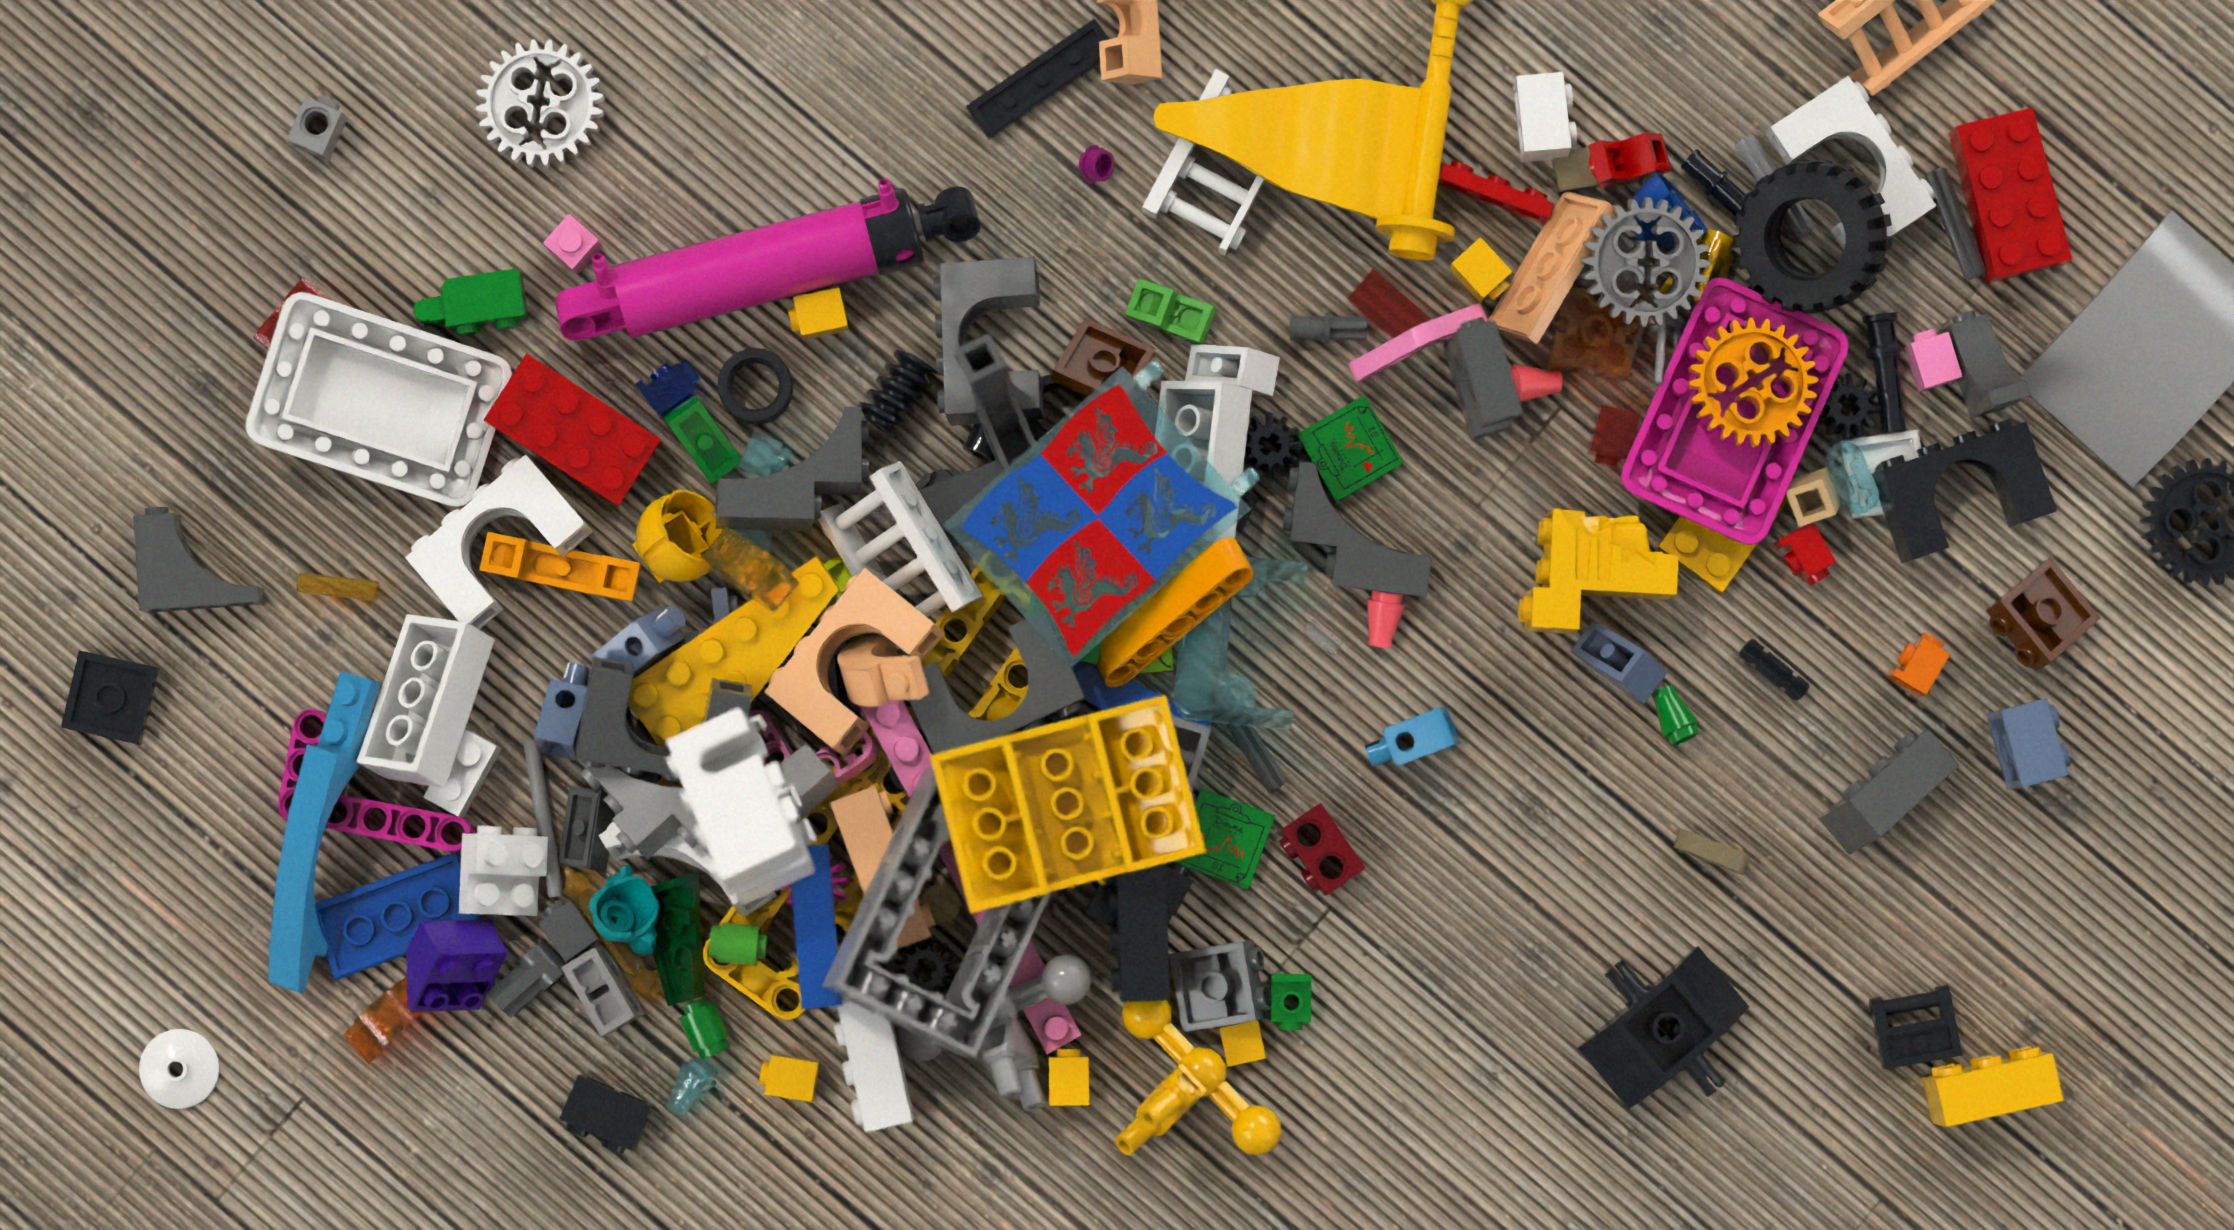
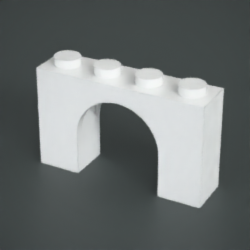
(1845, 114)
(445, 555)

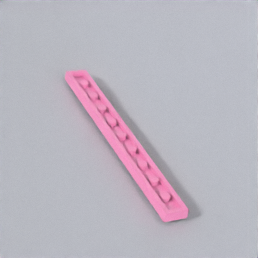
(909, 758)

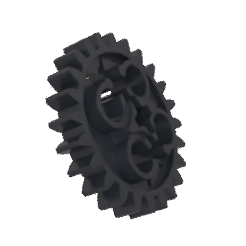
(2182, 496)

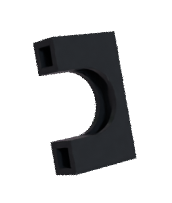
(2003, 455)

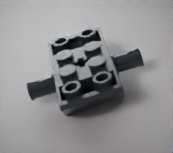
(1632, 1053)

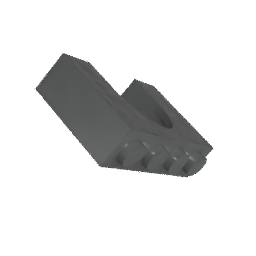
(966, 294)
(1482, 378)
(1050, 690)
(606, 735)

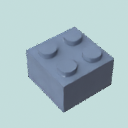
(2028, 744)

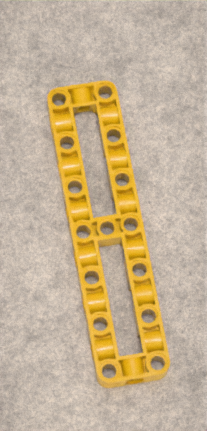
(767, 980)

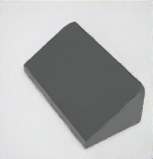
(584, 820)

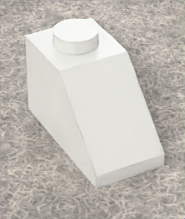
(1234, 366)

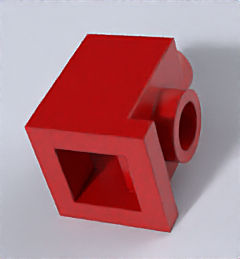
(1806, 553)

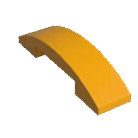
(545, 566)

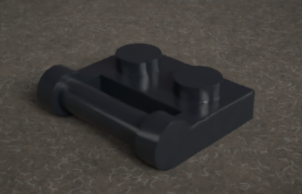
(1919, 1040)

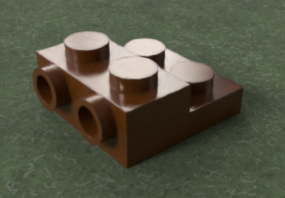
(1096, 355)
(2042, 615)

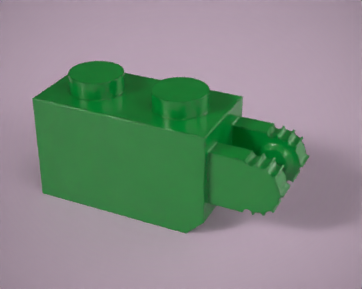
(477, 302)

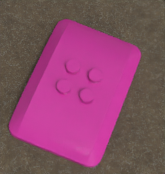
(1690, 468)

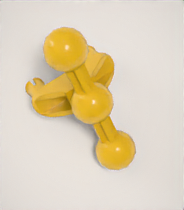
(1198, 1075)

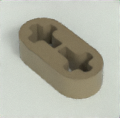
(1711, 851)

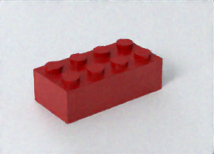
(2010, 195)
(572, 430)

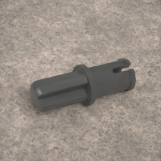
(1328, 328)

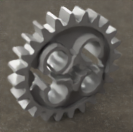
(1681, 261)

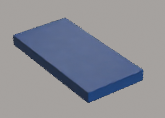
(382, 916)

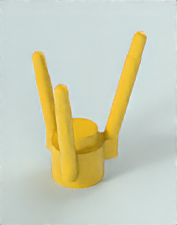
(1718, 254)

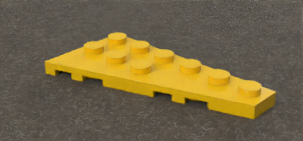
(737, 648)

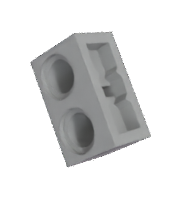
(603, 990)

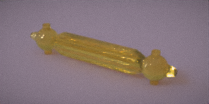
(631, 963)

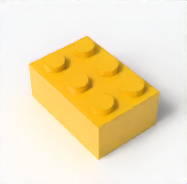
(1991, 1086)

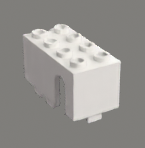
(741, 806)

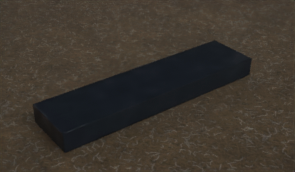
(1038, 80)

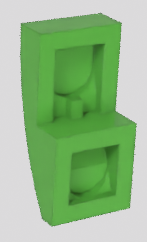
(1170, 311)

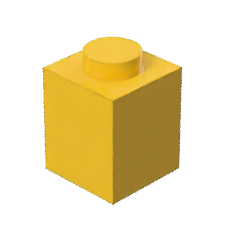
(1481, 271)
(819, 314)
(790, 1077)
(1068, 1078)

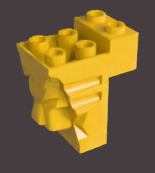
(1592, 559)

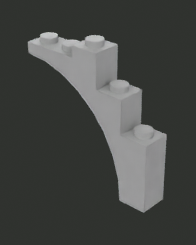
(655, 813)

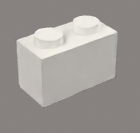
(1543, 116)
(467, 774)

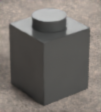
(568, 929)

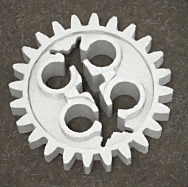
(575, 108)

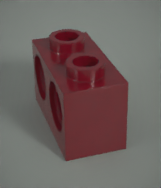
(1330, 843)

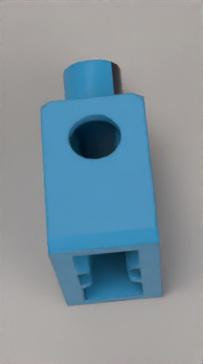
(1430, 731)

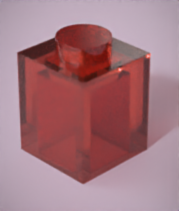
(1612, 435)

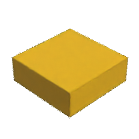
(1242, 1043)

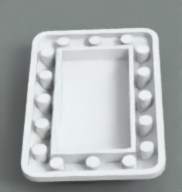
(377, 399)

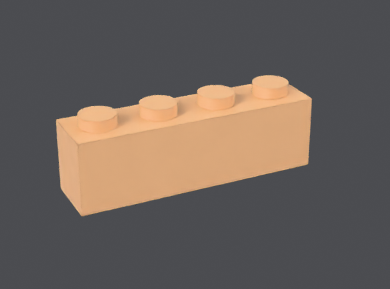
(867, 836)

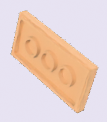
(1549, 268)

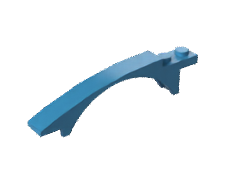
(321, 779)

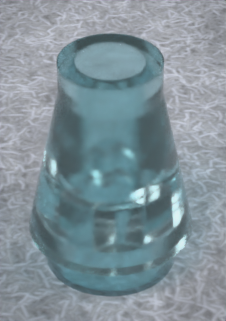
(692, 1083)

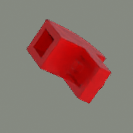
(1628, 160)

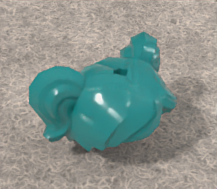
(631, 907)

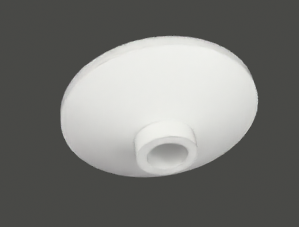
(199, 1068)

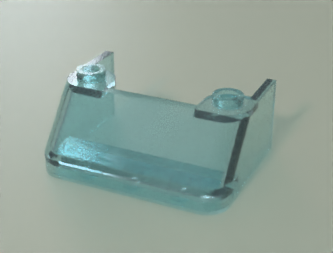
(1202, 685)

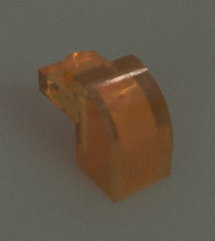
(382, 1022)

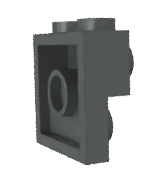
(1219, 985)

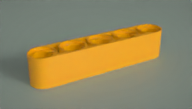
(1174, 611)

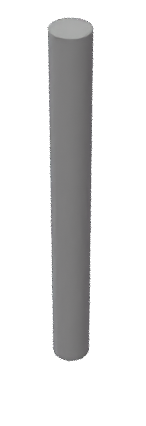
(543, 816)

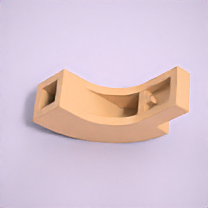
(877, 674)

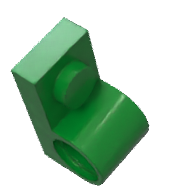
(702, 439)

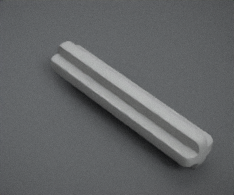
(1760, 166)

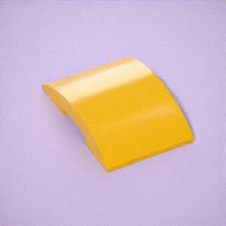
(1067, 803)

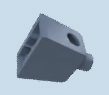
(650, 636)
(559, 726)

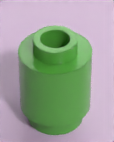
(737, 943)

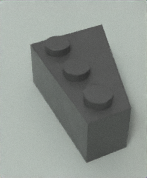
(1889, 791)

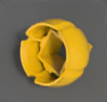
(676, 535)

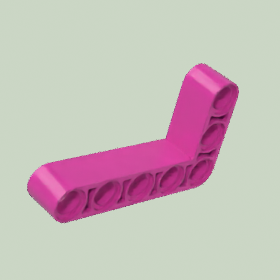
(358, 808)

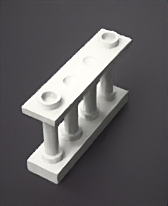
(1182, 165)
(915, 523)

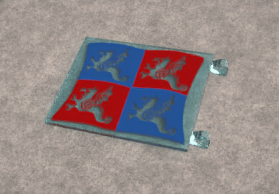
(1098, 515)

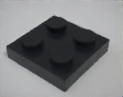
(110, 697)

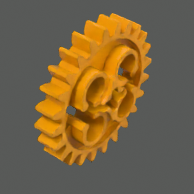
(1771, 412)

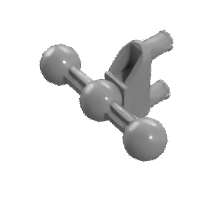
(1006, 1044)

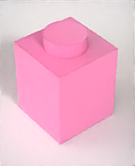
(572, 244)
(1932, 360)

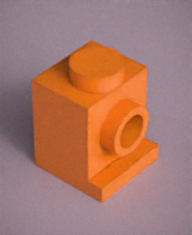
(1919, 664)

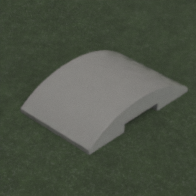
(2143, 352)

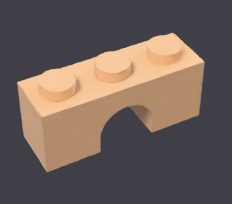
(1136, 51)

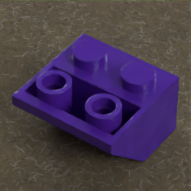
(452, 964)

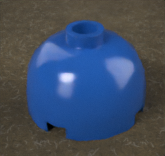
(1659, 188)

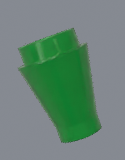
(1674, 716)

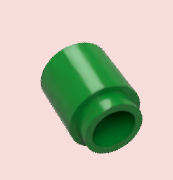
(704, 1028)

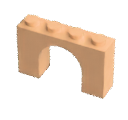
(804, 683)

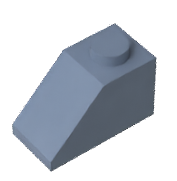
(1619, 661)

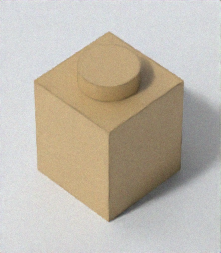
(1813, 497)

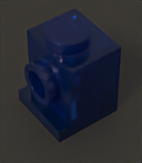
(669, 387)

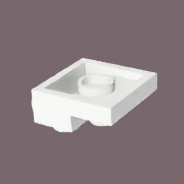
(501, 871)

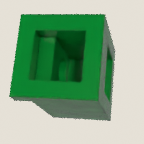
(1284, 985)

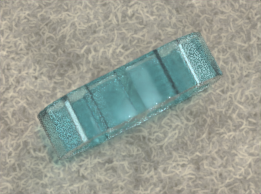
(1843, 482)

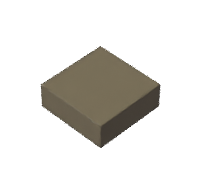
(1573, 172)

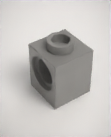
(324, 143)

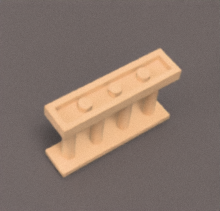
(1908, 47)

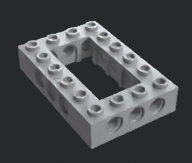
(988, 965)

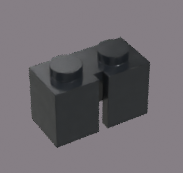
(605, 1113)

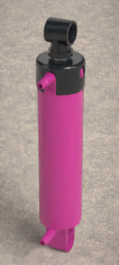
(763, 264)

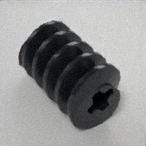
(896, 391)

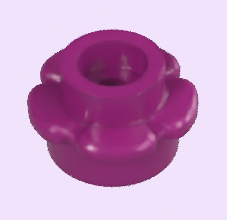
(1096, 164)

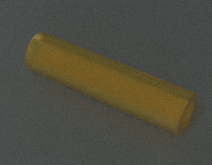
(338, 586)

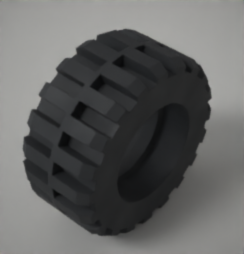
(1762, 245)

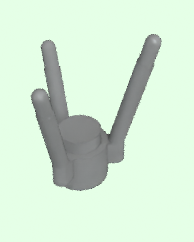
(1661, 332)

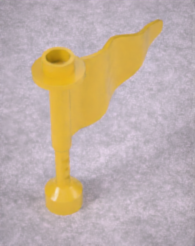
(1343, 141)

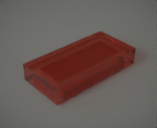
(1386, 305)

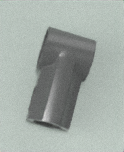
(535, 973)

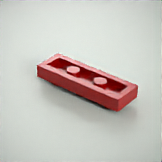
(1495, 191)

